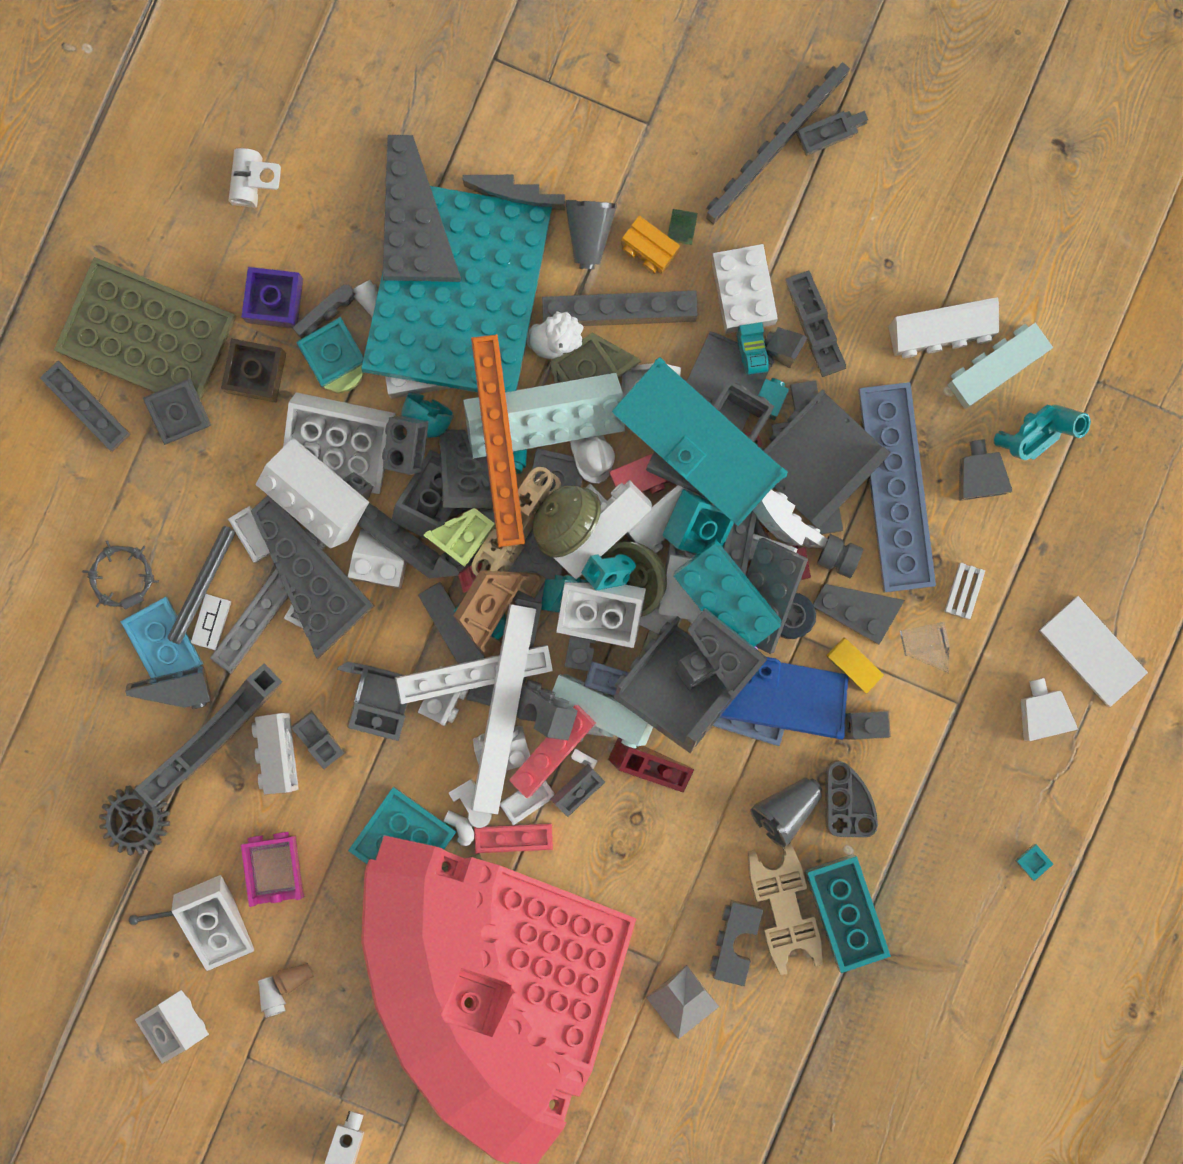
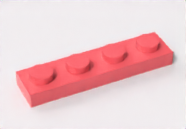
(549, 756)

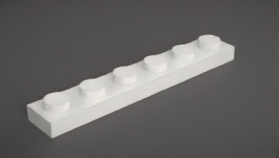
(464, 676)

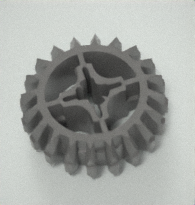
(118, 836)

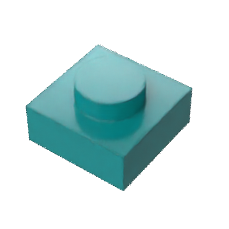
(1034, 862)

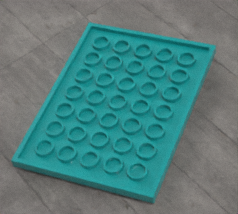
(427, 326)

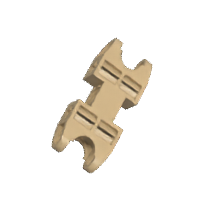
(530, 491)
(790, 928)

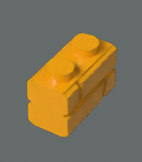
(649, 245)

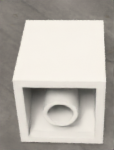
(676, 600)

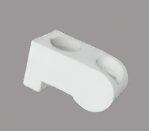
(466, 793)

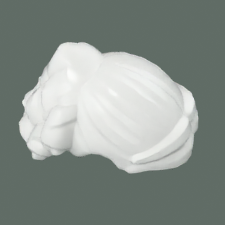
(555, 336)

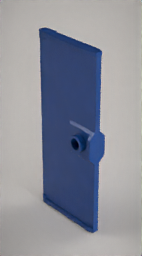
(793, 699)

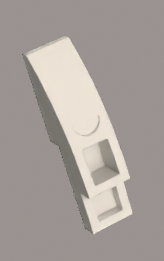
(777, 517)

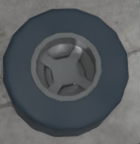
(801, 618)

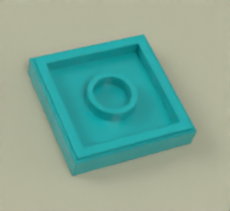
(331, 352)

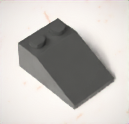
(421, 502)

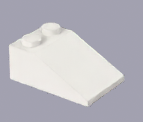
(603, 614)
(212, 922)

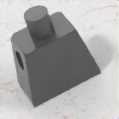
(982, 474)
(867, 725)

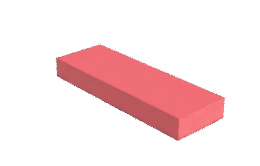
(513, 838)

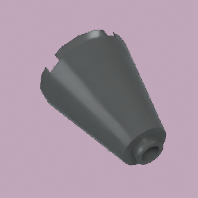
(589, 230)
(787, 810)

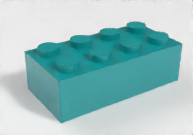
(726, 592)
(847, 913)

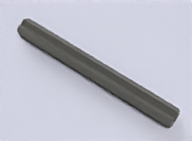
(201, 585)

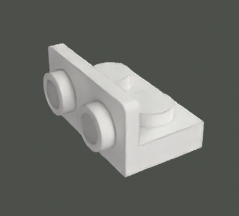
(442, 707)

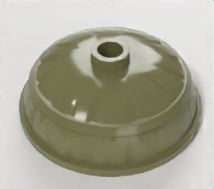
(566, 520)
(646, 562)

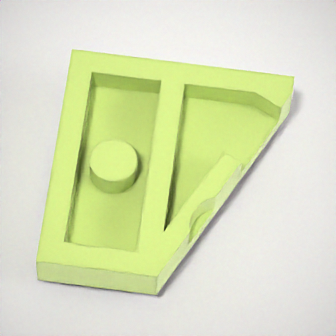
(462, 535)

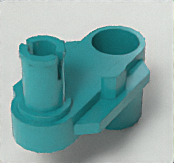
(1043, 430)

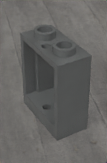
(754, 404)

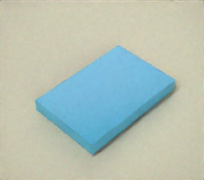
(149, 636)

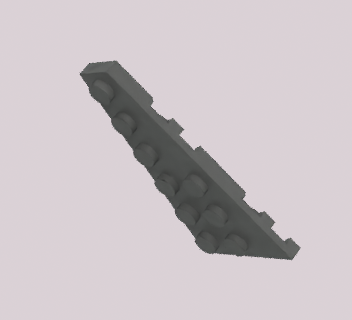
(413, 229)
(315, 585)

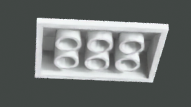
(340, 435)

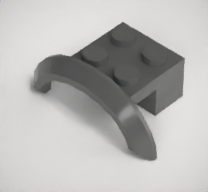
(376, 702)

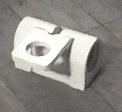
(246, 177)

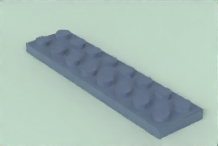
(898, 489)

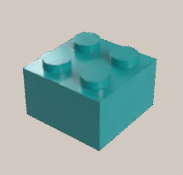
(696, 523)

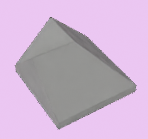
(682, 1002)

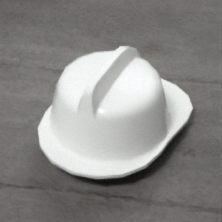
(593, 458)

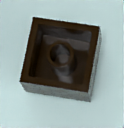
(253, 370)

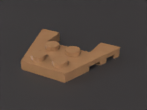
(487, 603)

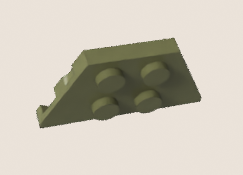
(592, 359)

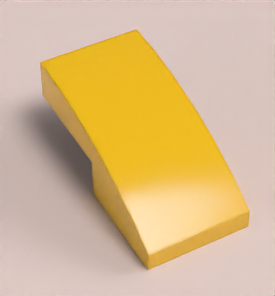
(855, 665)

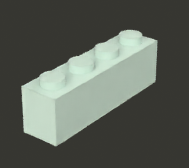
(1000, 365)
(604, 710)

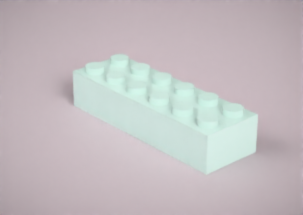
(553, 413)

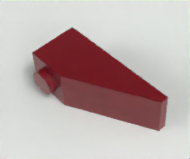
(650, 766)

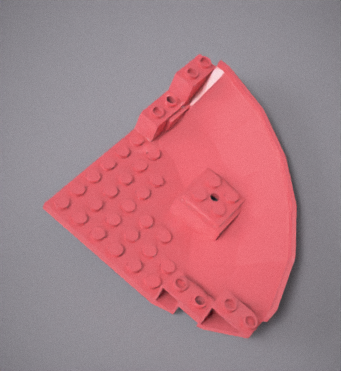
(536, 978)

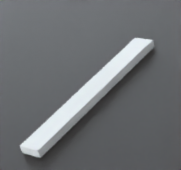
(503, 709)

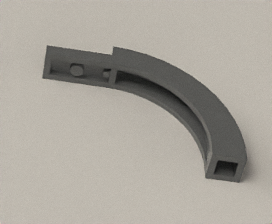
(209, 738)

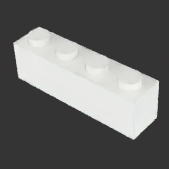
(616, 518)

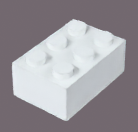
(744, 287)

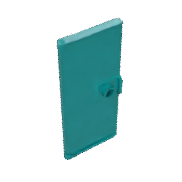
(699, 442)

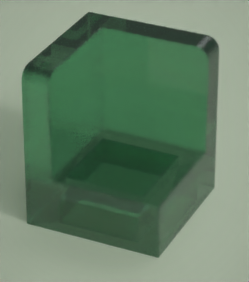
(682, 226)

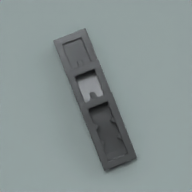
(505, 188)
(815, 323)

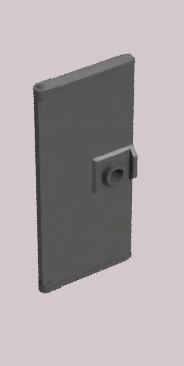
(713, 369)

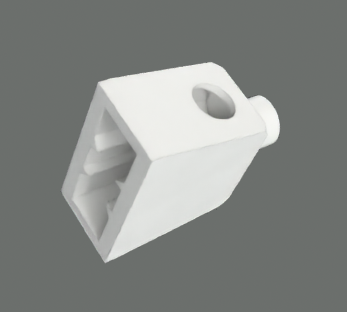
(1045, 713)
(341, 1153)

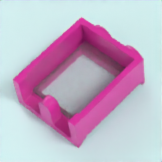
(272, 869)

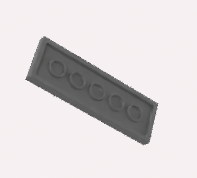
(531, 557)

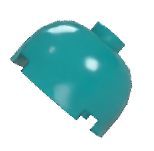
(434, 412)

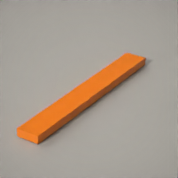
(497, 441)

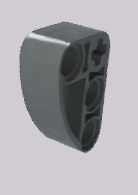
(857, 803)

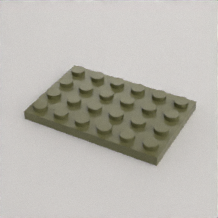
(143, 330)

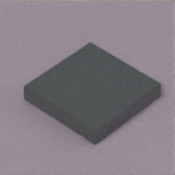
(177, 411)

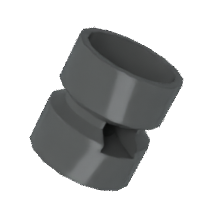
(840, 556)

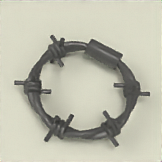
(131, 600)

